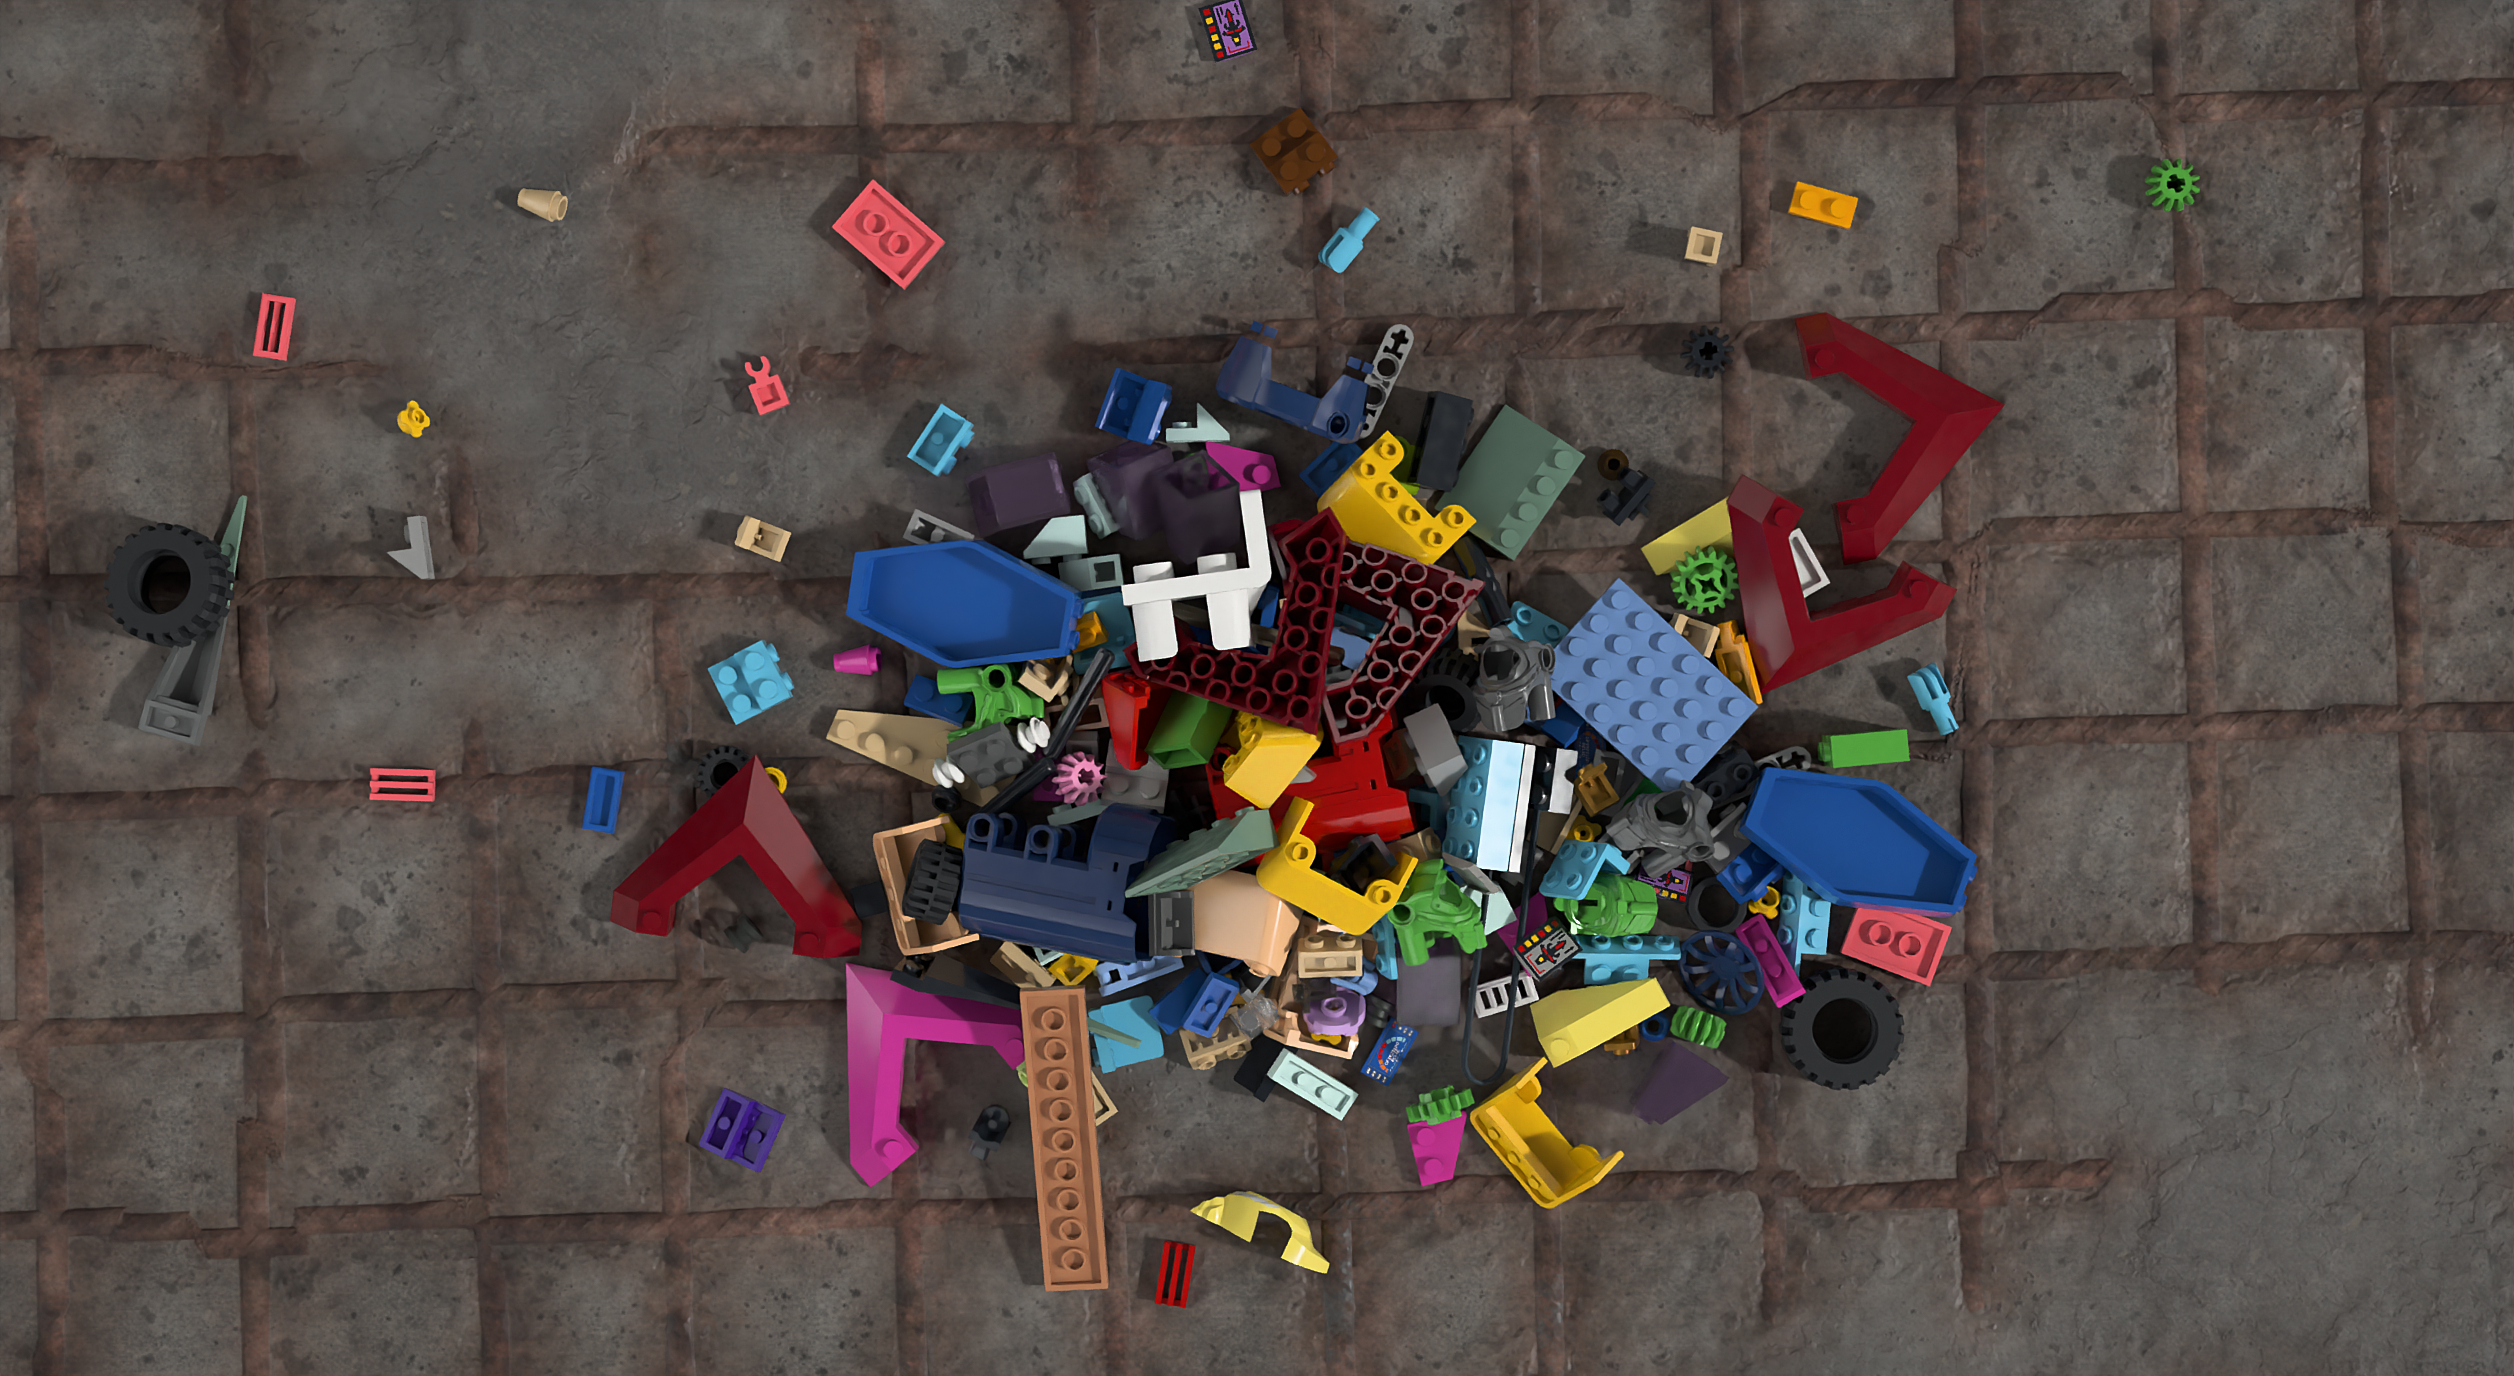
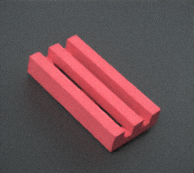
(286, 327)
(375, 784)

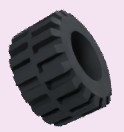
(1451, 670)
(932, 882)

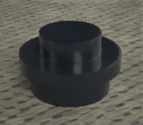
(946, 799)

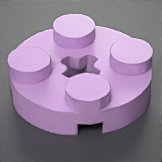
(1338, 1022)

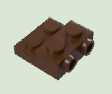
(1294, 153)

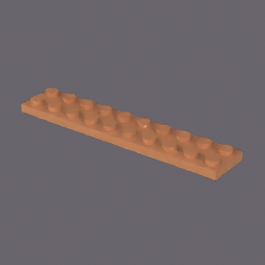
(1064, 1137)

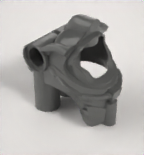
(1512, 677)
(1671, 839)

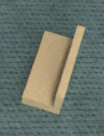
(1555, 826)

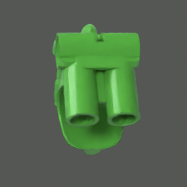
(994, 697)
(1614, 907)
(1427, 908)

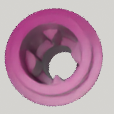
(859, 660)

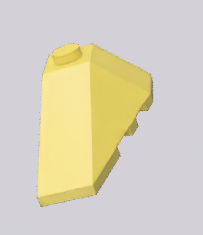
(1704, 529)
(1586, 1017)

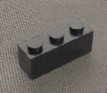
(1440, 441)

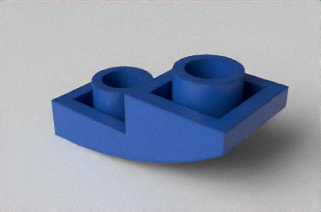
(1565, 726)
(1174, 1003)

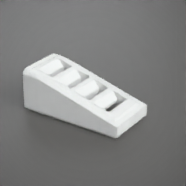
(1499, 982)

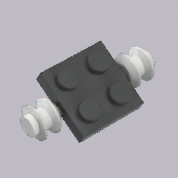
(991, 754)

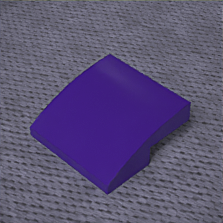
(742, 1130)

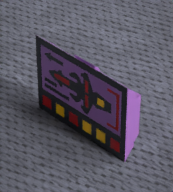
(1228, 29)
(1671, 886)

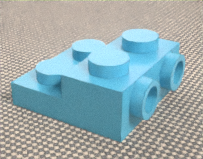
(751, 681)

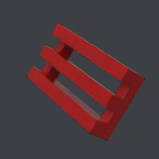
(1171, 1301)

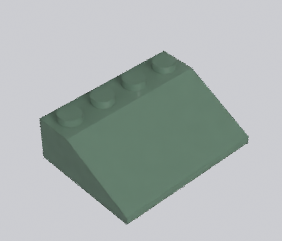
(1512, 481)
(1207, 853)

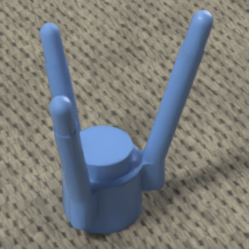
(1362, 984)

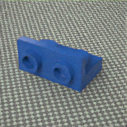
(1750, 873)

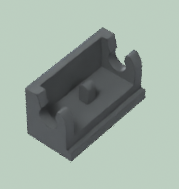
(1171, 923)

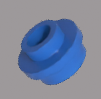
(1658, 1034)

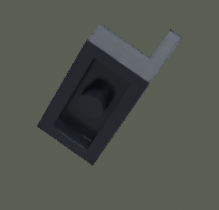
(1255, 1067)

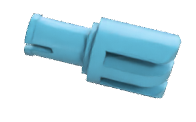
(1347, 242)
(1933, 696)

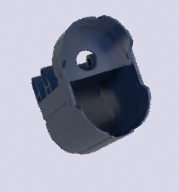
(1054, 893)

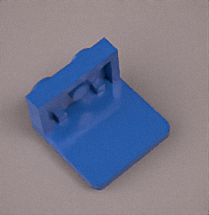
(1134, 407)

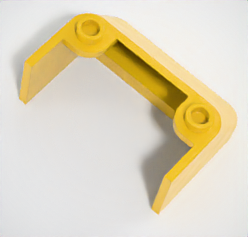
(1288, 875)
(1533, 1145)

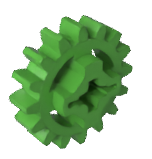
(1704, 567)
(1440, 1105)

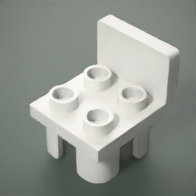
(1229, 591)

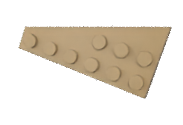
(908, 745)

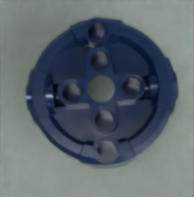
(1248, 382)

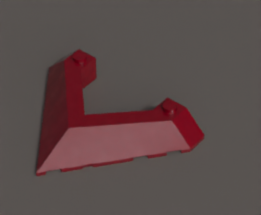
(1942, 415)
(1418, 609)
(1781, 632)
(1292, 678)
(754, 821)

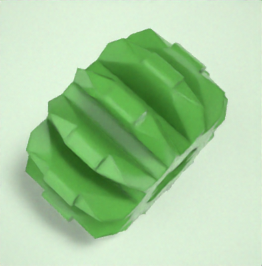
(2172, 196)
(1698, 1027)

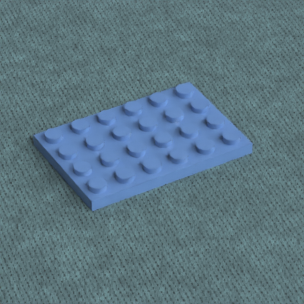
(1646, 688)

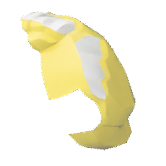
(1239, 1215)

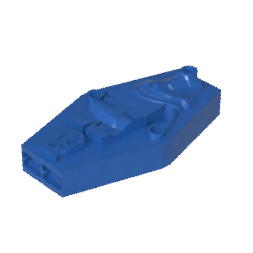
(964, 603)
(1858, 843)

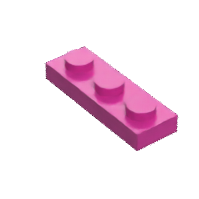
(1777, 971)

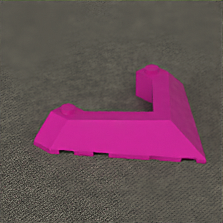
(878, 1024)

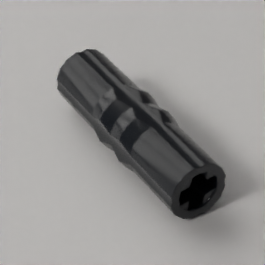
(1475, 565)

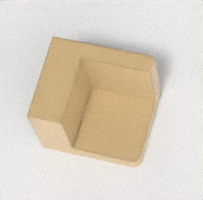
(1703, 246)

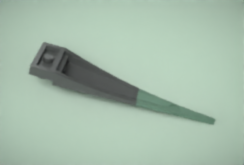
(187, 683)

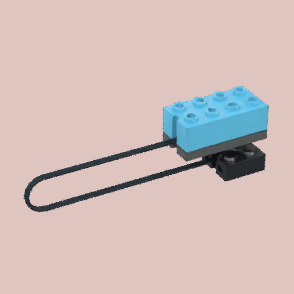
(1489, 828)

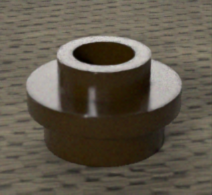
(1602, 463)

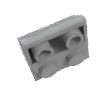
(1434, 748)

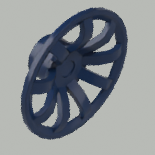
(1726, 966)

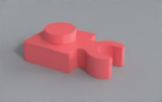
(767, 391)

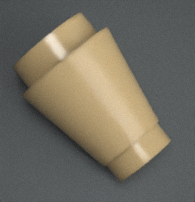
(544, 203)

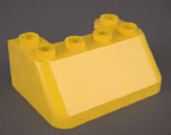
(1383, 513)
(1266, 756)

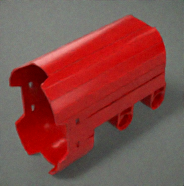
(1349, 794)

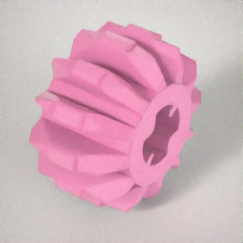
(1079, 766)

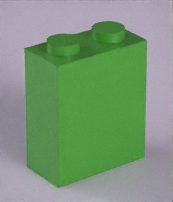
(1187, 731)
(1864, 748)

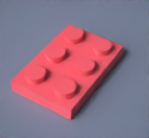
(888, 234)
(1897, 942)

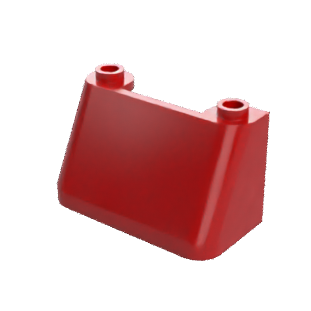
(1132, 714)

